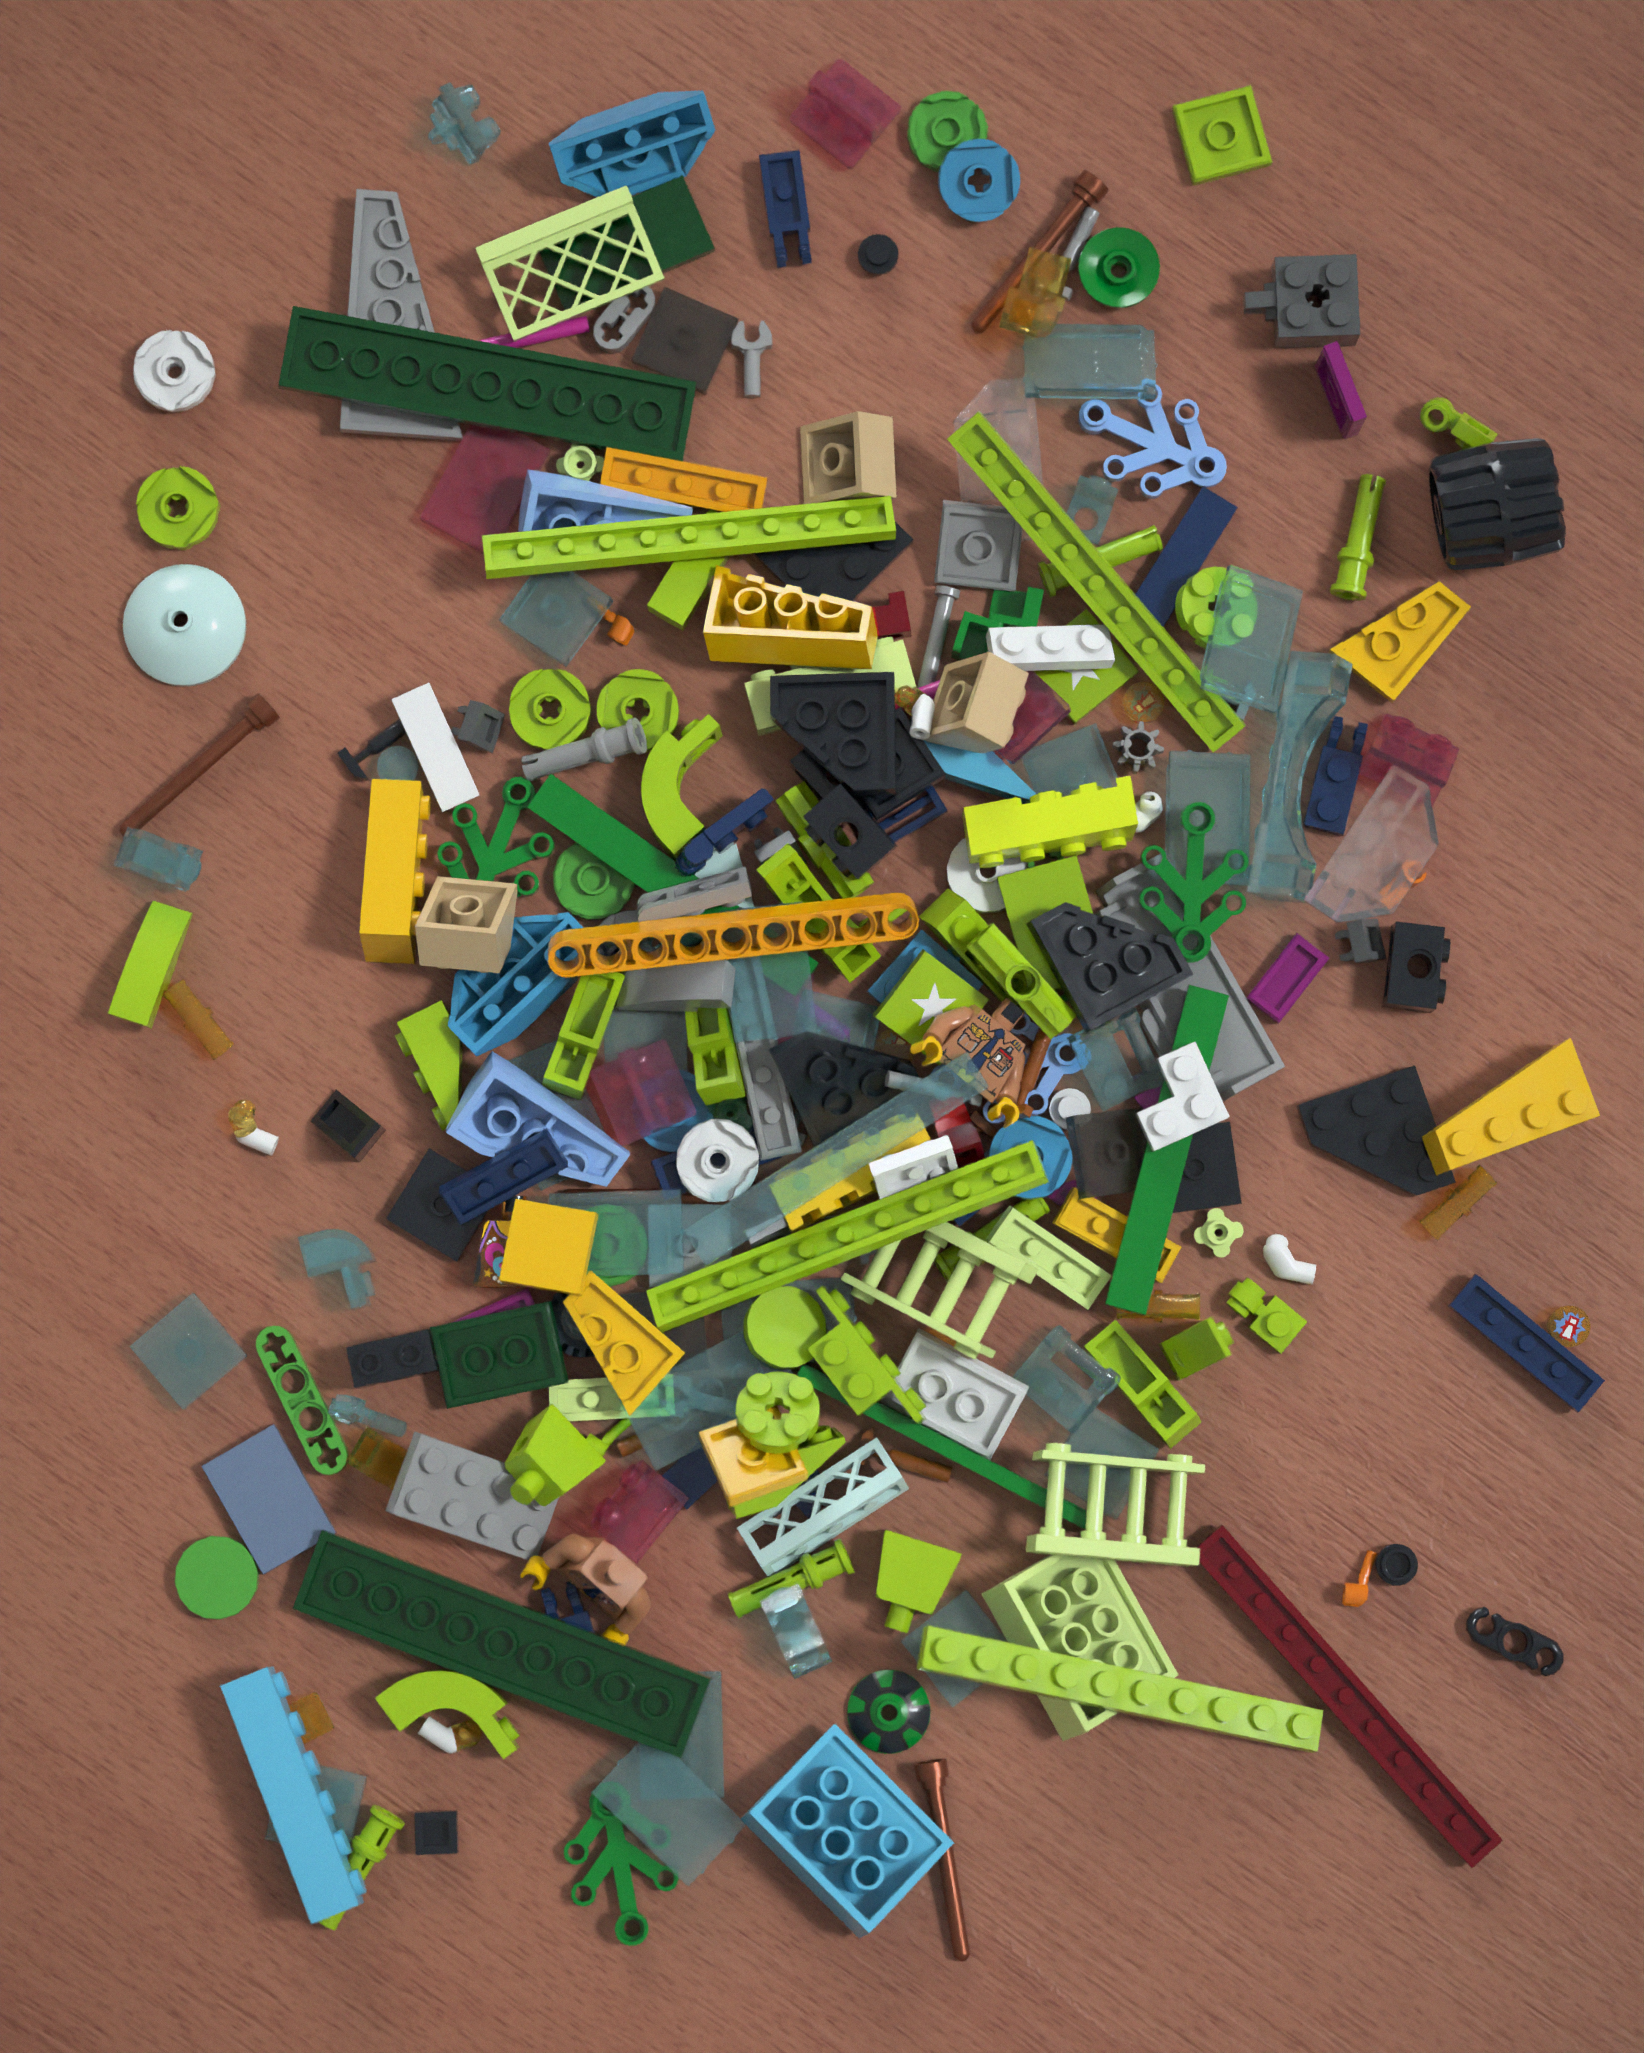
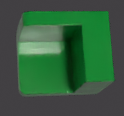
(1016, 607)
(972, 636)

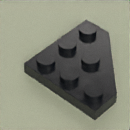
(836, 569)
(842, 724)
(1105, 962)
(834, 1081)
(1378, 1130)

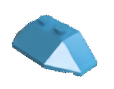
(634, 143)
(500, 1006)

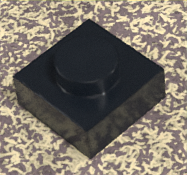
(436, 1832)

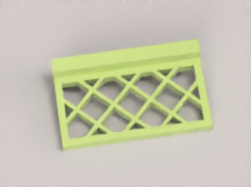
(556, 230)

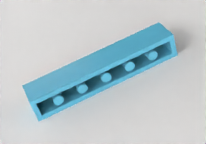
(293, 1794)

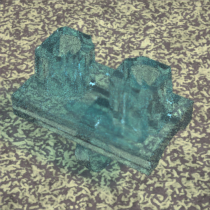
(456, 125)

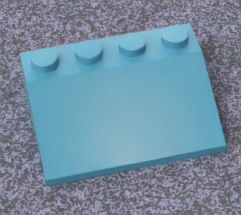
(847, 1831)

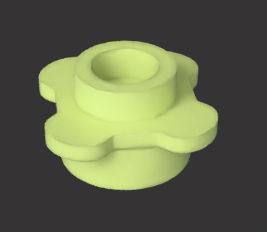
(578, 453)
(1207, 1236)

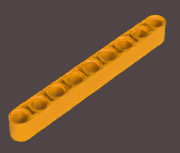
(752, 943)

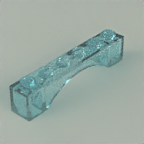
(1311, 696)

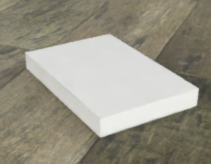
(962, 1394)

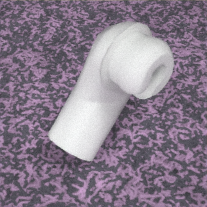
(1148, 810)
(1282, 1262)

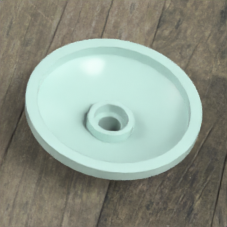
(202, 646)

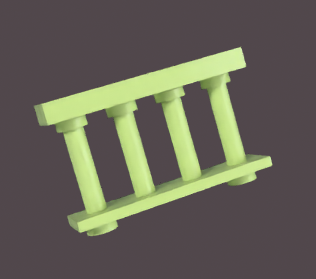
(972, 1253)
(1093, 1540)

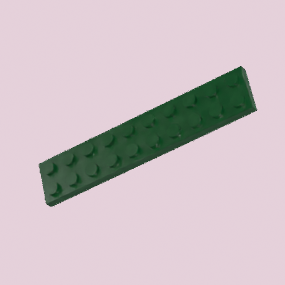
(486, 384)
(502, 1643)

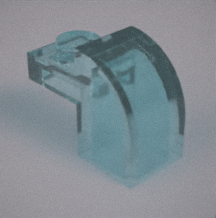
(159, 859)
(338, 1251)
(795, 1630)

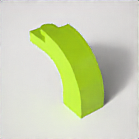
(661, 782)
(793, 882)
(452, 1690)

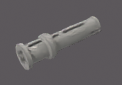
(601, 747)

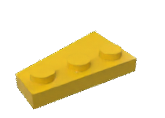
(1400, 643)
(623, 1341)

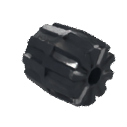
(1497, 504)

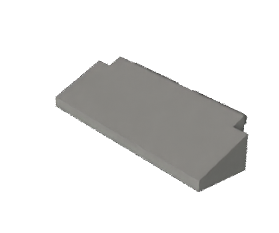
(1243, 1048)

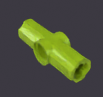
(794, 806)
(1040, 999)

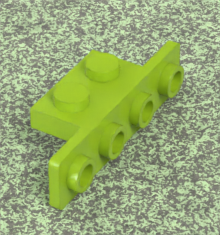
(854, 1364)

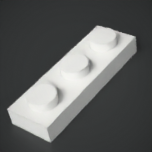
(1053, 647)

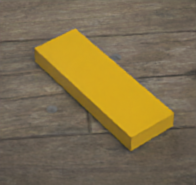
(1104, 1228)

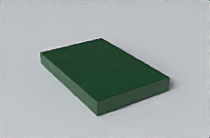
(499, 1355)

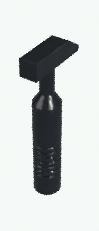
(374, 746)

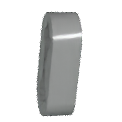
(631, 325)

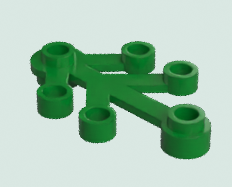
(493, 859)
(1193, 889)
(620, 1855)

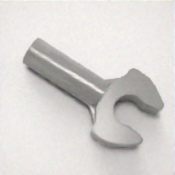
(751, 354)

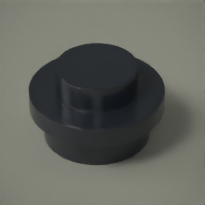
(878, 254)
(1396, 1564)

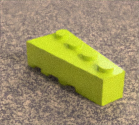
(1051, 824)

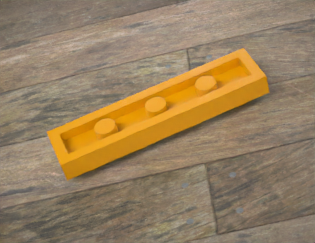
(683, 481)

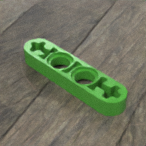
(297, 1402)

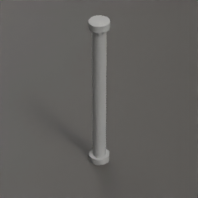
(937, 635)

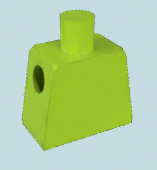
(549, 1458)
(912, 1577)

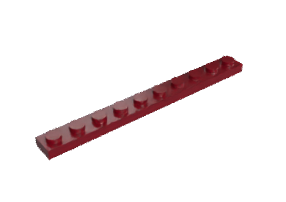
(1347, 1697)

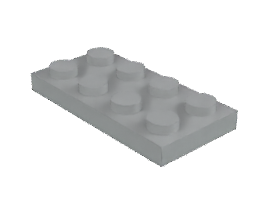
(467, 1498)

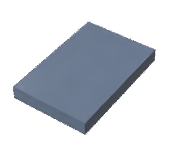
(268, 1498)

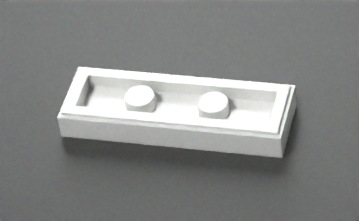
(435, 747)

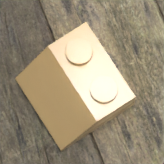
(848, 458)
(977, 703)
(466, 924)

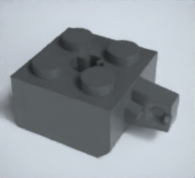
(1297, 321)

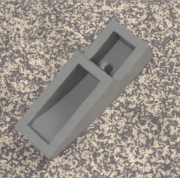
(678, 987)

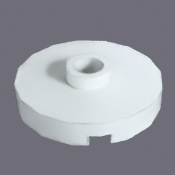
(166, 351)
(967, 881)
(711, 1181)

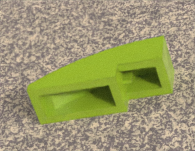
(684, 588)
(150, 964)
(582, 1033)
(714, 1055)
(1144, 1384)

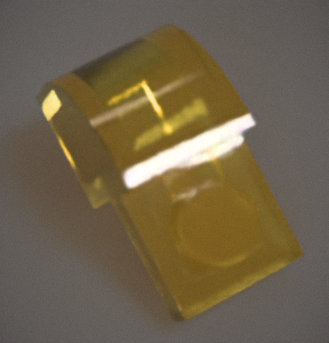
(1038, 300)
(378, 1457)

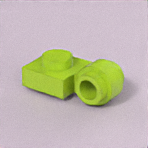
(1464, 427)
(1274, 1322)

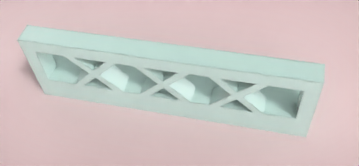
(830, 1521)

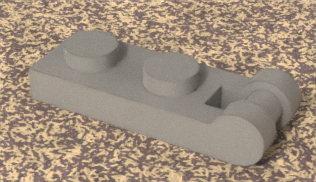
(695, 896)

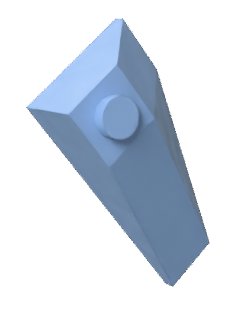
(566, 501)
(510, 1106)

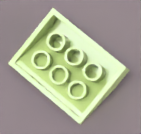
(1080, 1612)

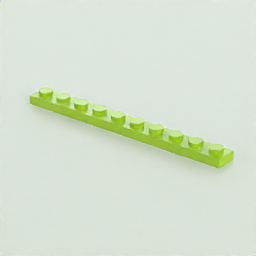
(688, 537)
(1095, 580)
(847, 1236)
(1119, 1689)

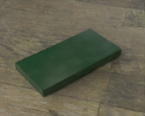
(671, 227)

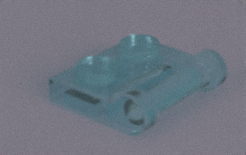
(1105, 1065)
(1056, 1389)

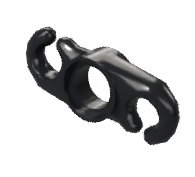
(1534, 1641)

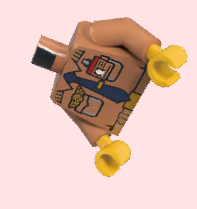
(989, 1045)
(601, 1576)

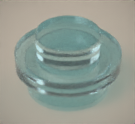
(397, 764)

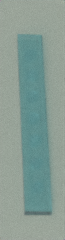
(836, 1159)

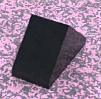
(348, 1125)

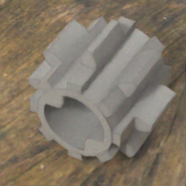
(1125, 745)

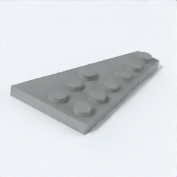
(388, 291)

